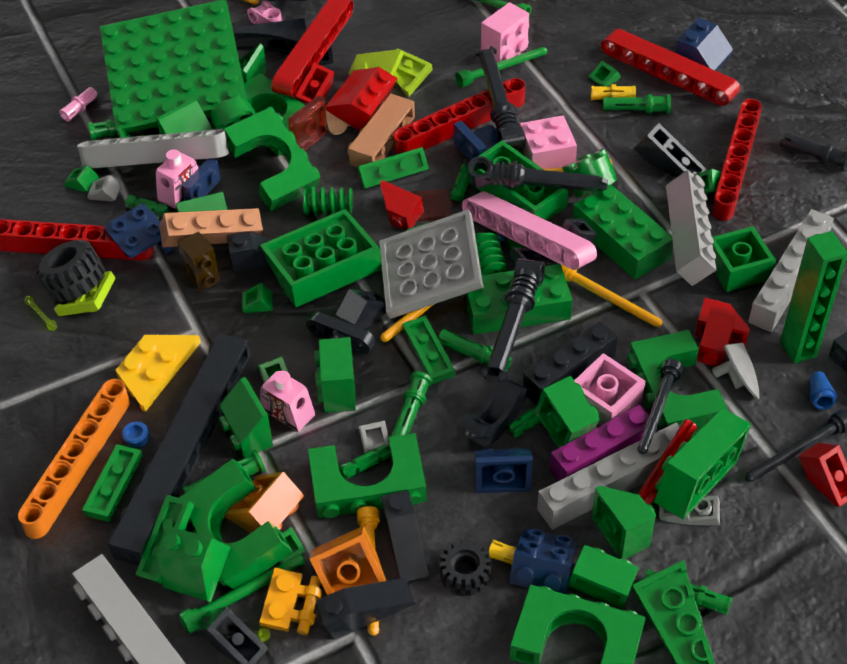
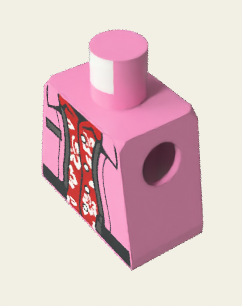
(172, 175)
(287, 400)

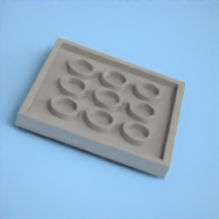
(430, 264)

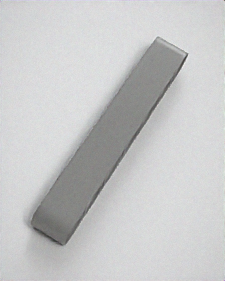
(152, 148)

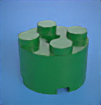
(231, 112)
(596, 165)

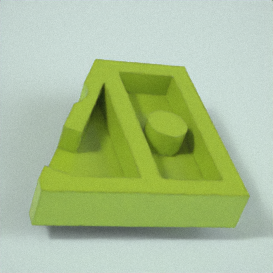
(386, 60)
(411, 72)
(90, 301)

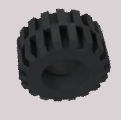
(70, 270)

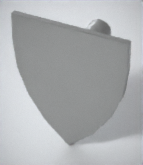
(739, 368)

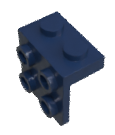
(474, 143)
(202, 180)
(136, 231)
(543, 560)

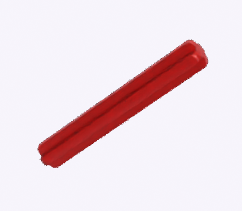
(683, 434)

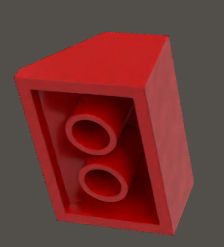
(361, 96)

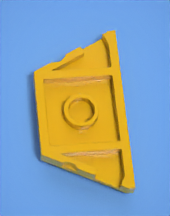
(154, 365)

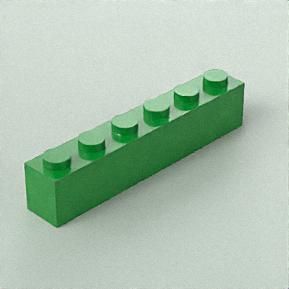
(813, 296)

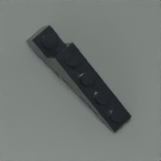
(275, 37)

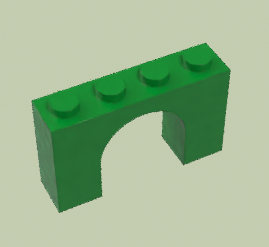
(262, 97)
(269, 130)
(646, 361)
(339, 497)
(212, 501)
(548, 610)

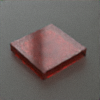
(309, 123)

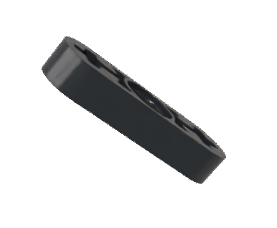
(331, 328)

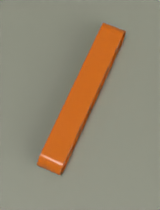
(73, 459)

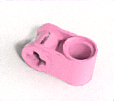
(264, 14)

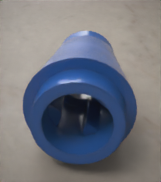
(821, 391)

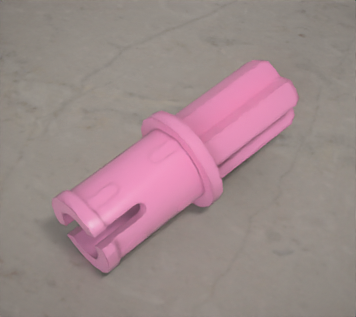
(78, 104)

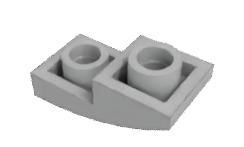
(705, 513)

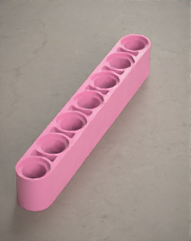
(530, 230)

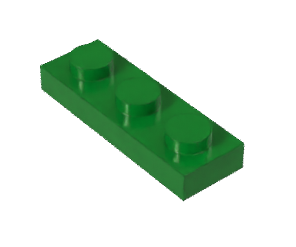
(392, 167)
(428, 349)
(112, 483)
(174, 513)

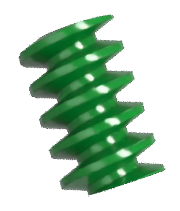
(327, 202)
(490, 254)

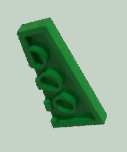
(674, 614)

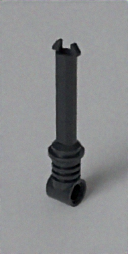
(503, 112)
(517, 175)
(519, 300)

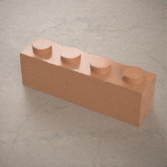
(378, 135)
(211, 224)

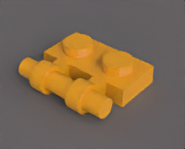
(282, 598)

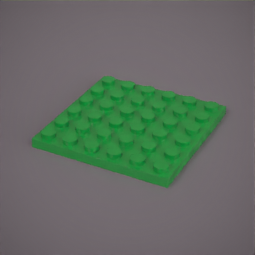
(170, 60)

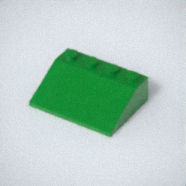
(322, 257)

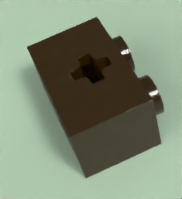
(198, 261)

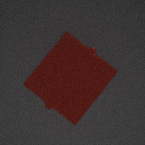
(435, 204)

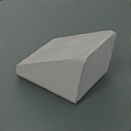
(104, 189)
(373, 435)

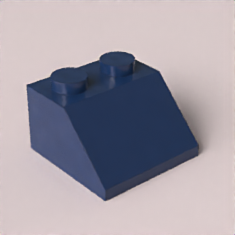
(704, 44)
(503, 470)

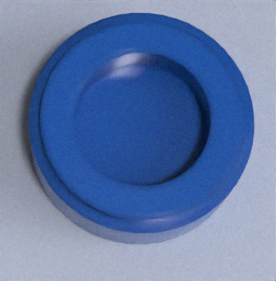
(135, 434)

